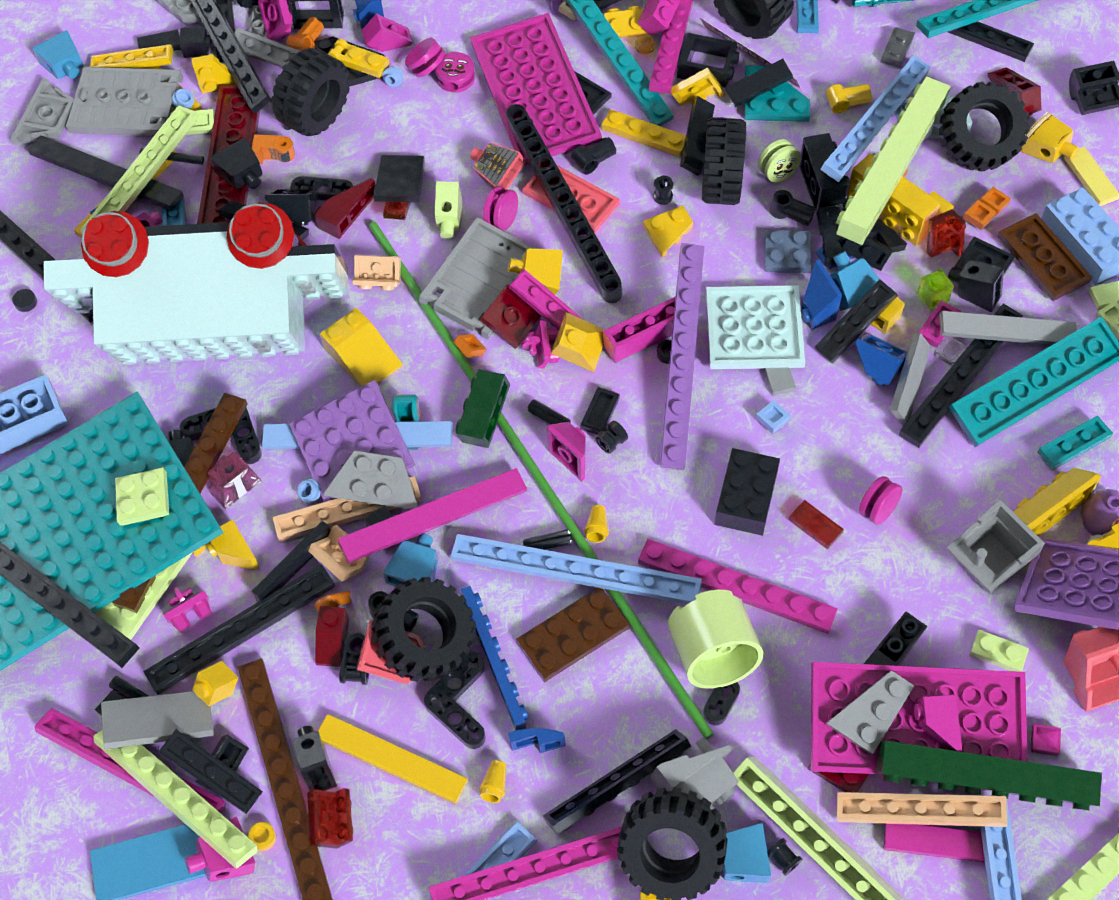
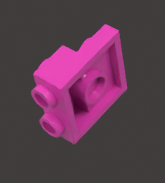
(276, 18)

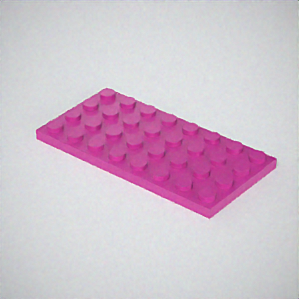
(531, 68)
(988, 708)

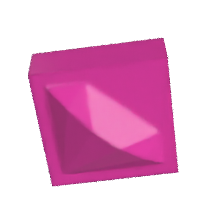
(1045, 739)

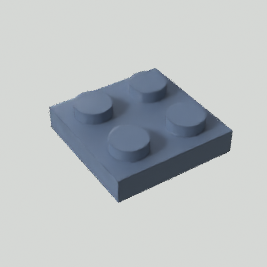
(787, 251)

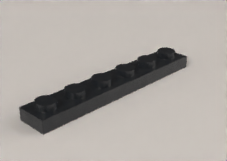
(616, 781)

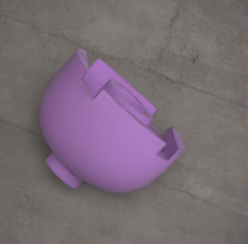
(1100, 511)

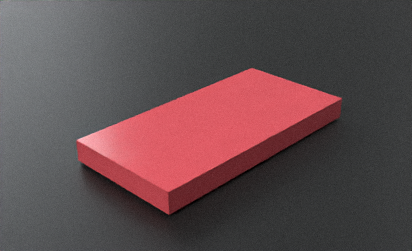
(593, 201)

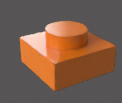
(996, 200)
(979, 214)
(470, 345)

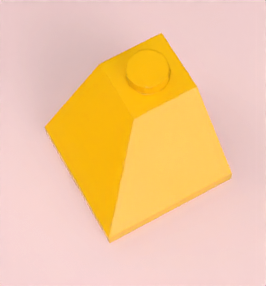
(579, 342)

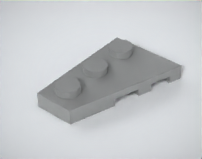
(873, 712)

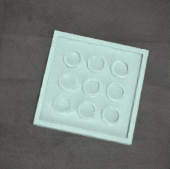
(754, 327)

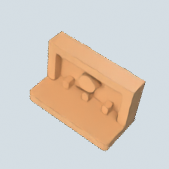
(377, 271)
(330, 555)

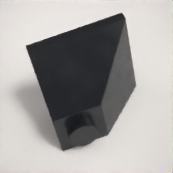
(296, 203)

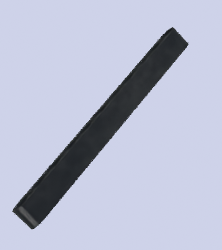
(567, 209)

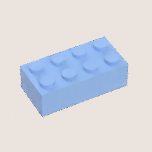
(1086, 233)
(29, 413)

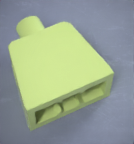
(448, 208)

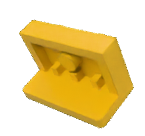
(625, 21)

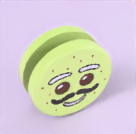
(779, 160)

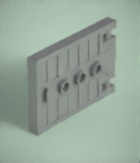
(123, 101)
(474, 275)

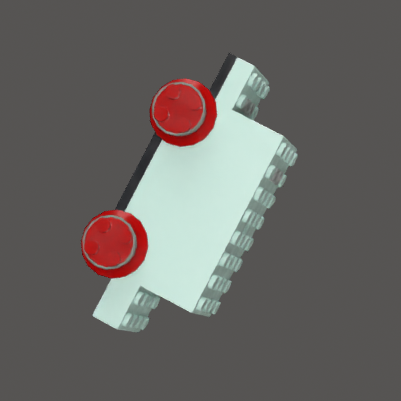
(197, 285)

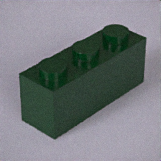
(482, 408)

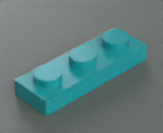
(1075, 442)

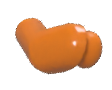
(333, 600)

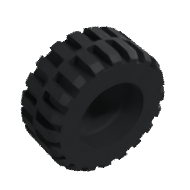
(755, 17)
(310, 92)
(1003, 106)
(723, 161)
(448, 611)
(666, 876)

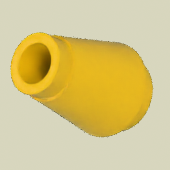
(597, 526)
(493, 784)

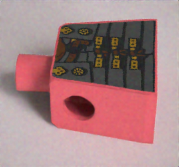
(497, 164)

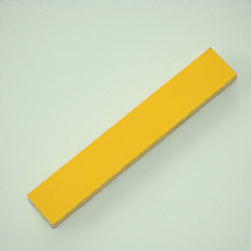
(392, 759)

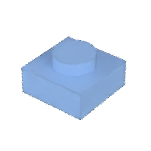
(773, 416)

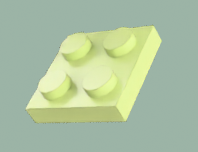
(142, 496)

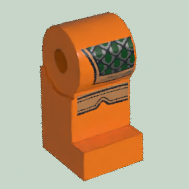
(273, 148)

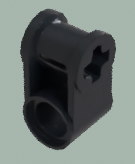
(348, 666)

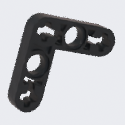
(308, 182)
(240, 442)
(449, 696)

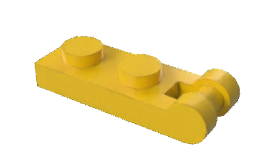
(359, 58)

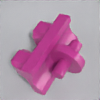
(539, 344)
(177, 615)

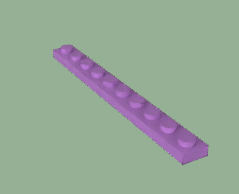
(682, 357)

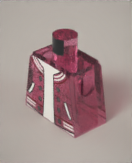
(231, 479)

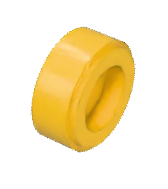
(262, 835)

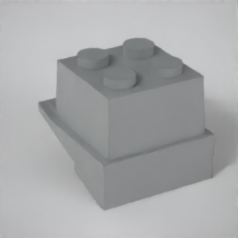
(996, 547)
(702, 774)

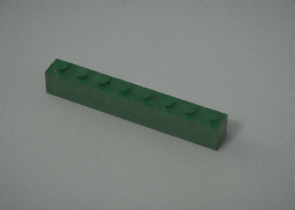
(989, 774)

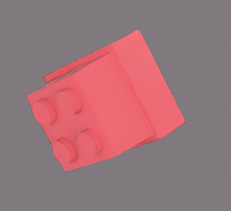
(1094, 666)

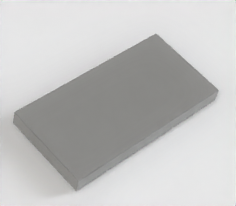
(154, 719)

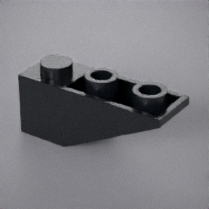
(898, 642)

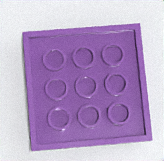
(347, 425)
(1073, 584)

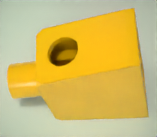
(542, 265)

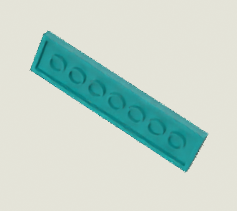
(1036, 381)

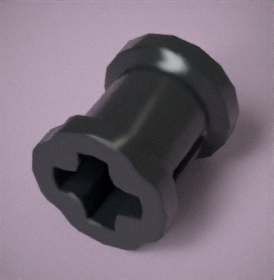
(665, 191)
(784, 856)

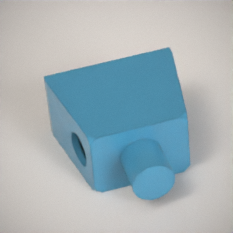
(59, 56)
(852, 279)
(412, 561)
(747, 856)

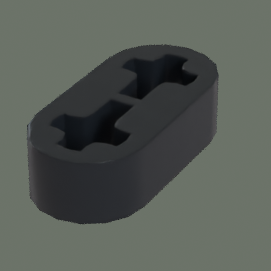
(726, 704)

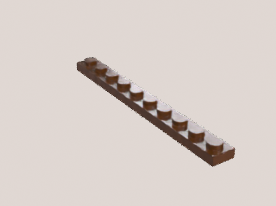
(198, 465)
(284, 781)

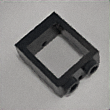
(330, 18)
(711, 46)

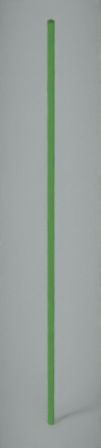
(552, 498)

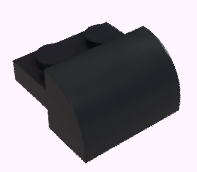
(1095, 87)

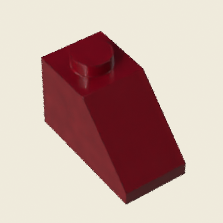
(331, 635)

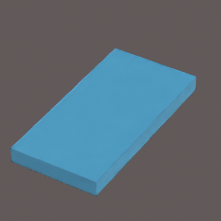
(144, 864)

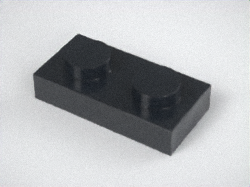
(872, 251)

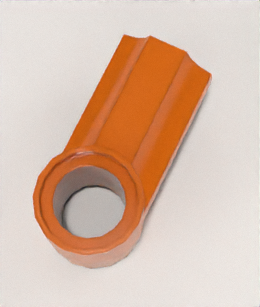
(306, 35)

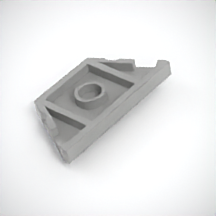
(45, 114)
(374, 480)

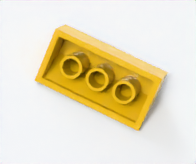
(1057, 500)

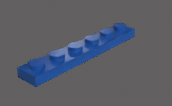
(498, 667)

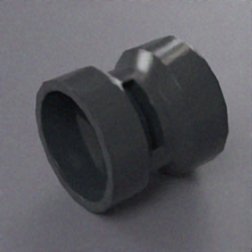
(611, 437)

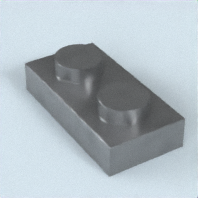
(897, 47)

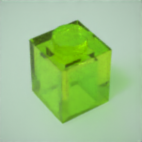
(935, 288)

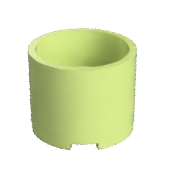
(715, 639)

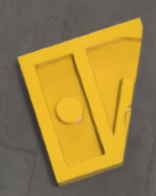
(211, 73)
(700, 84)
(668, 228)

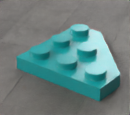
(777, 104)

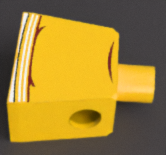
(1049, 139)

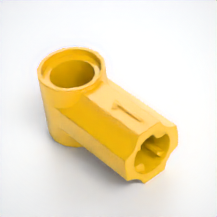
(842, 98)

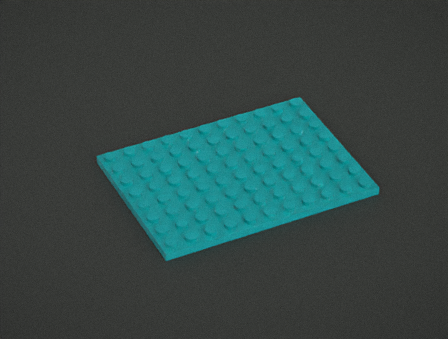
(64, 520)

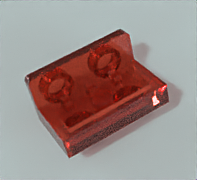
(946, 233)
(330, 818)

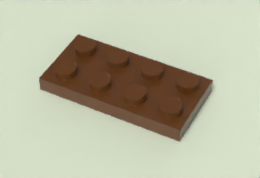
(1044, 257)
(572, 634)

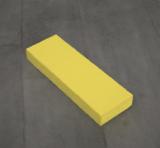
(1092, 177)

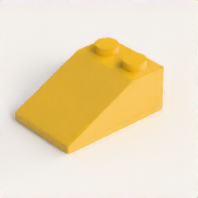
(360, 348)

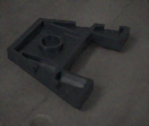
(828, 229)

